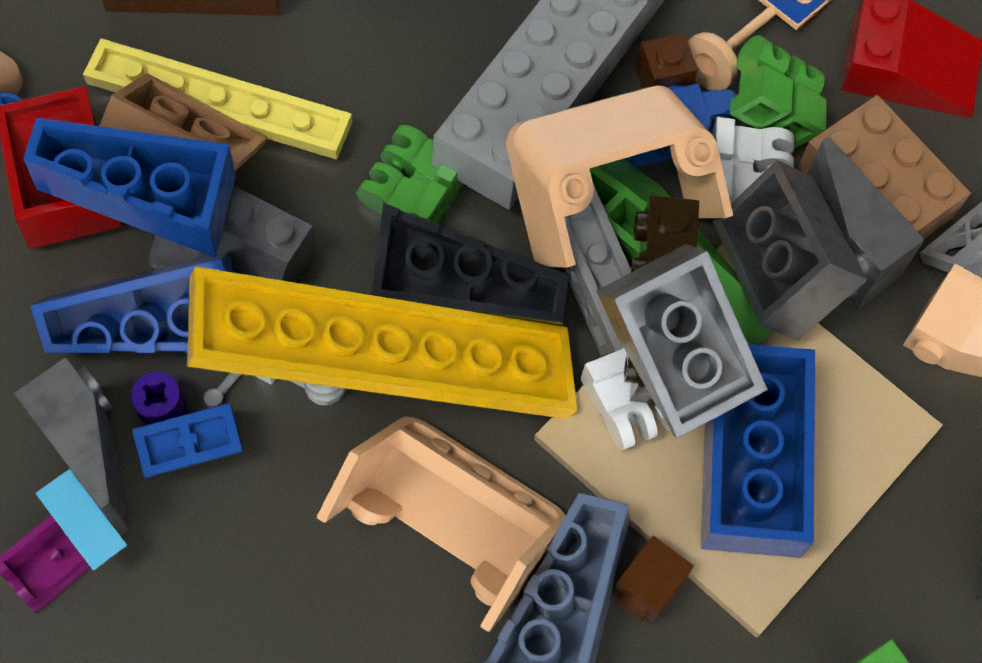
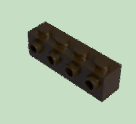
(660, 229)

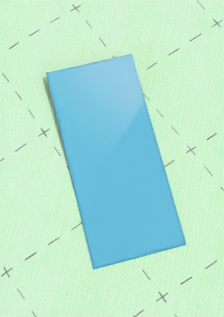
(81, 519)

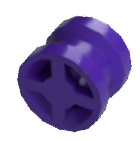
(161, 407)

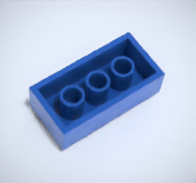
(763, 462)

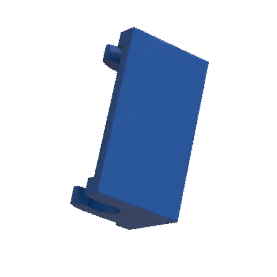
(187, 440)

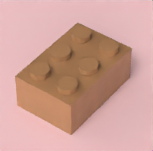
(896, 165)

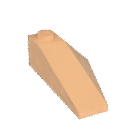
(951, 325)

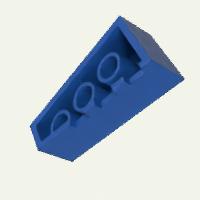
(138, 178)
(124, 314)

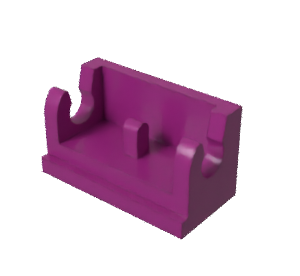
(42, 564)

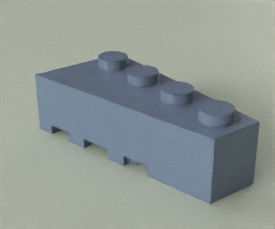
(571, 591)

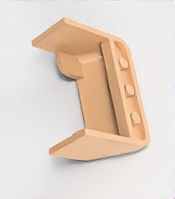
(555, 155)
(454, 502)

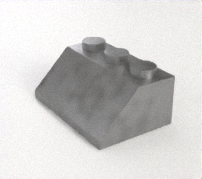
(259, 240)

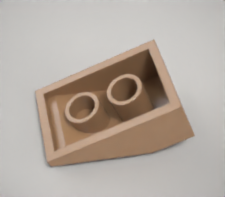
(161, 109)

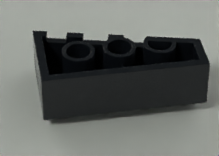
(455, 271)

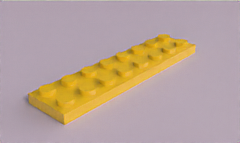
(377, 344)

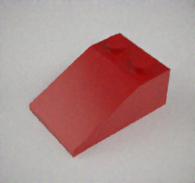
(912, 57)
(38, 214)

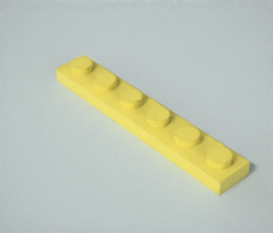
(259, 108)

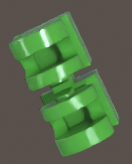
(779, 91)
(424, 193)

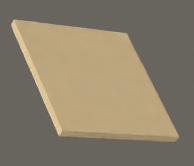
(861, 446)

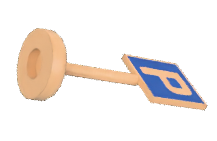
(716, 57)

